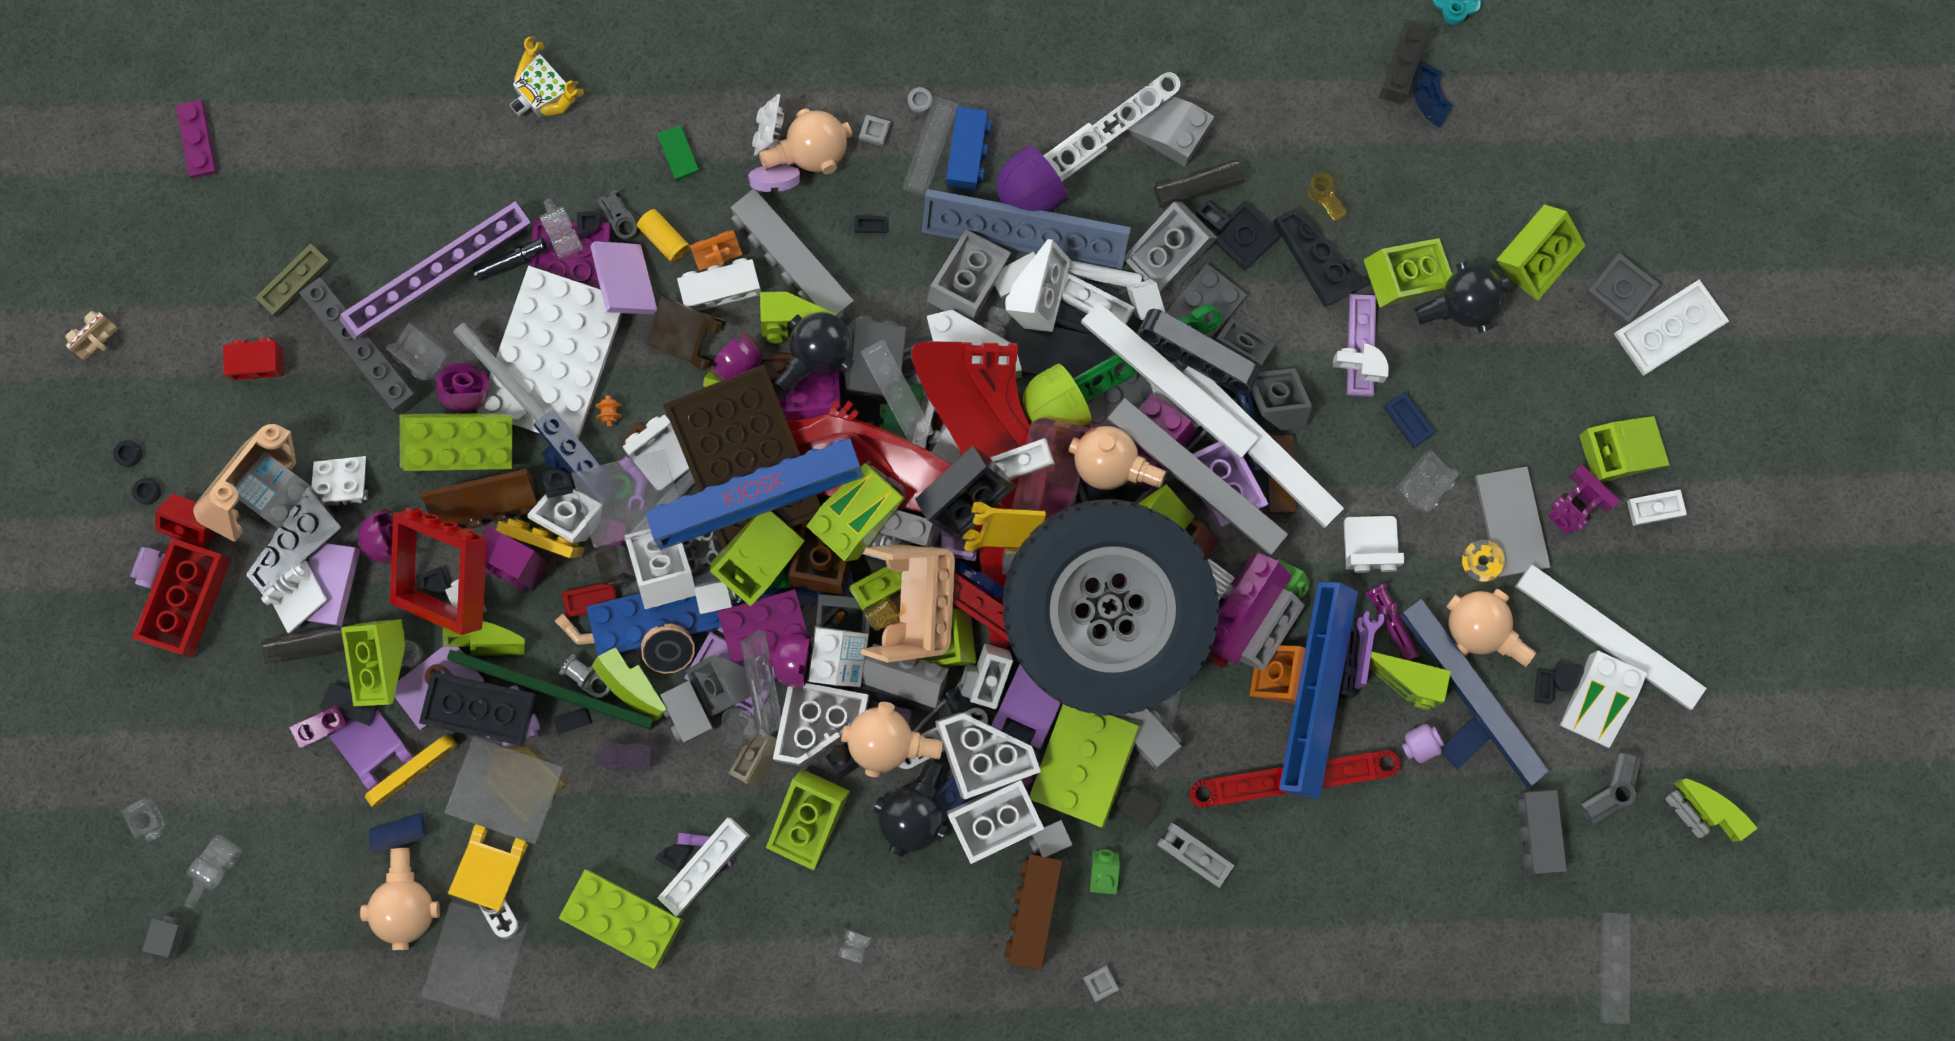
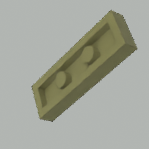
(292, 280)

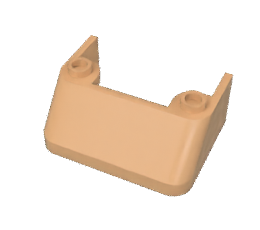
(924, 603)

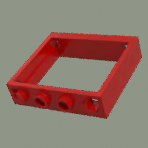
(472, 564)

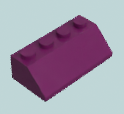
(1248, 605)

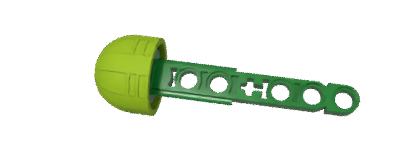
(1064, 398)

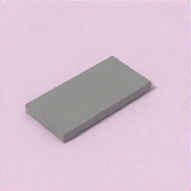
(1513, 519)

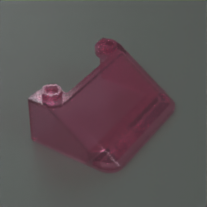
(1055, 485)

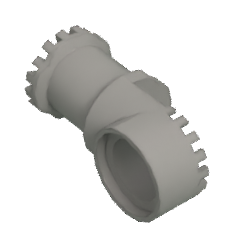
(583, 675)

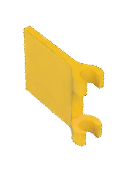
(1001, 527)
(486, 871)

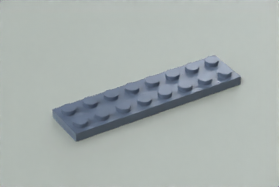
(1025, 230)

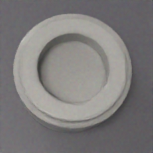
(920, 100)

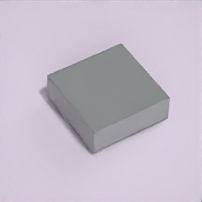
(874, 130)
(968, 680)
(1100, 983)

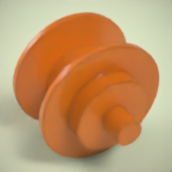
(608, 411)

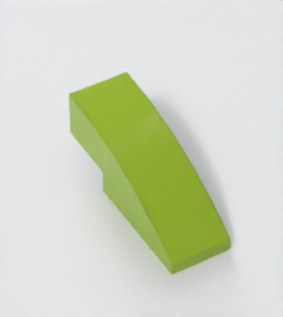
(488, 641)
(629, 684)
(1716, 809)

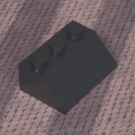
(968, 480)

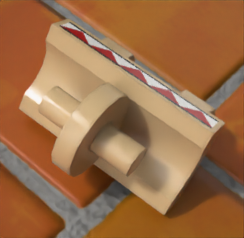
(91, 336)

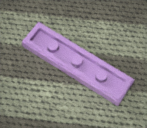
(1360, 332)

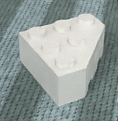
(955, 327)
(815, 721)
(983, 755)

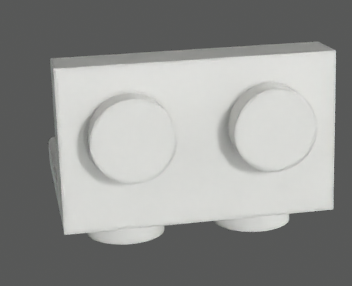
(656, 437)
(1372, 544)

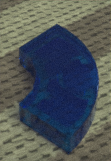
(1429, 95)
(979, 579)

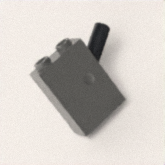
(865, 332)

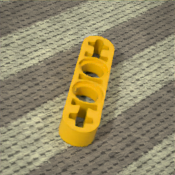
(411, 770)

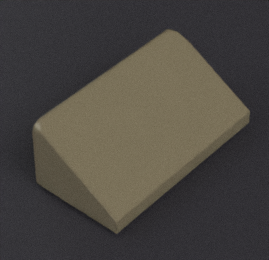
(754, 760)

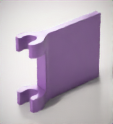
(1365, 647)
(1028, 706)
(369, 747)

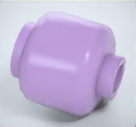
(1423, 743)

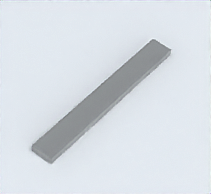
(1197, 477)

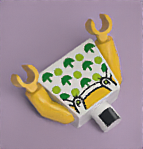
(541, 85)

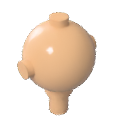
(813, 142)
(1111, 459)
(1484, 625)
(883, 740)
(400, 907)

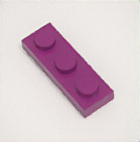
(196, 139)

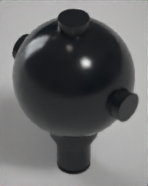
(1470, 297)
(818, 347)
(911, 815)

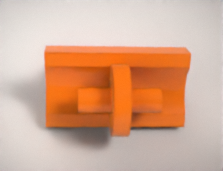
(716, 250)

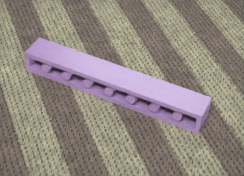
(434, 271)

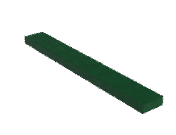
(550, 690)

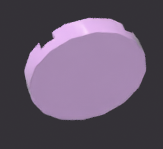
(780, 176)

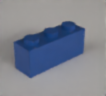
(968, 148)

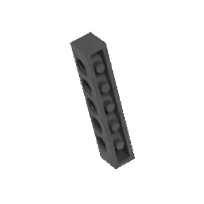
(362, 351)

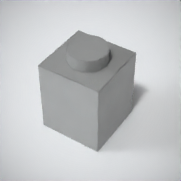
(1050, 840)

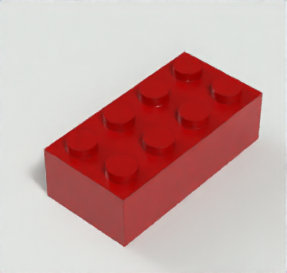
(181, 598)

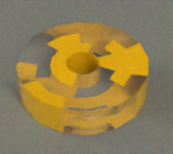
(1495, 564)

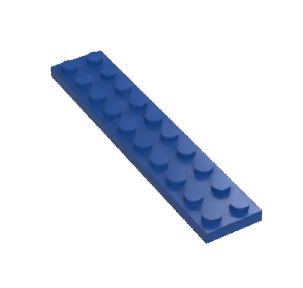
(625, 620)

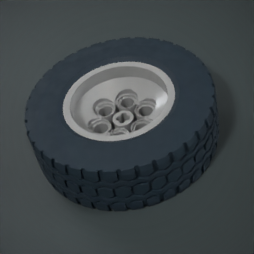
(1168, 629)

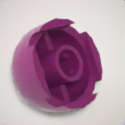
(737, 357)
(462, 387)
(376, 536)
(792, 660)

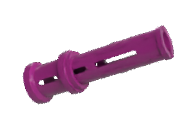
(1385, 606)

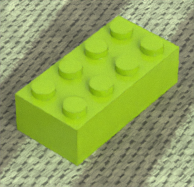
(455, 441)
(621, 919)

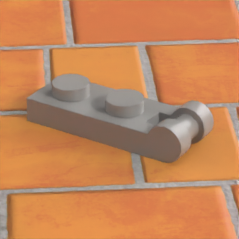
(1196, 855)

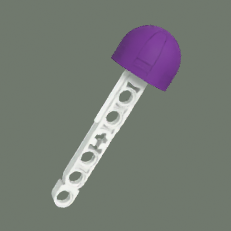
(1036, 181)

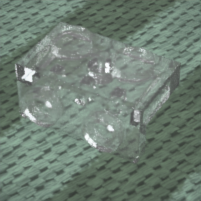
(419, 352)
(1426, 482)

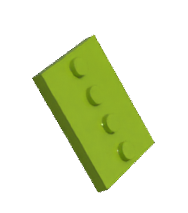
(1084, 764)

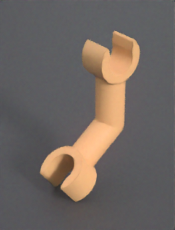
(573, 633)

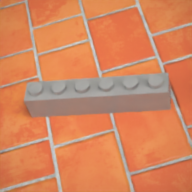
(789, 254)

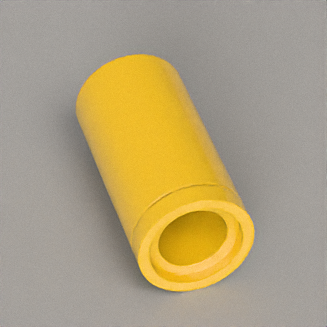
(663, 235)

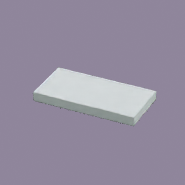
(1671, 327)

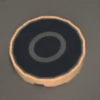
(667, 648)

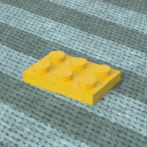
(540, 537)

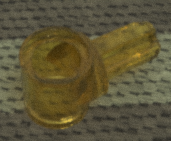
(1326, 197)
(882, 614)

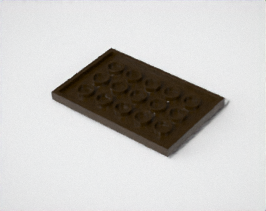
(734, 432)

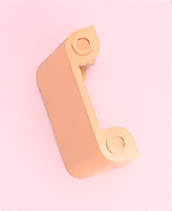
(216, 504)

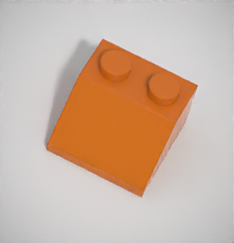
(1280, 677)

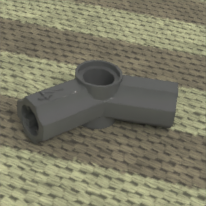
(1623, 777)

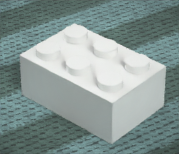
(995, 820)

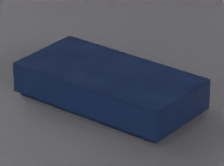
(1409, 419)
(1465, 743)
(397, 833)

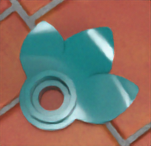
(1457, 10)

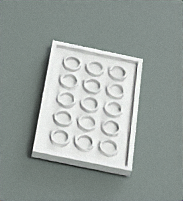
(553, 349)

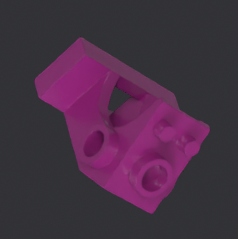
(1589, 493)

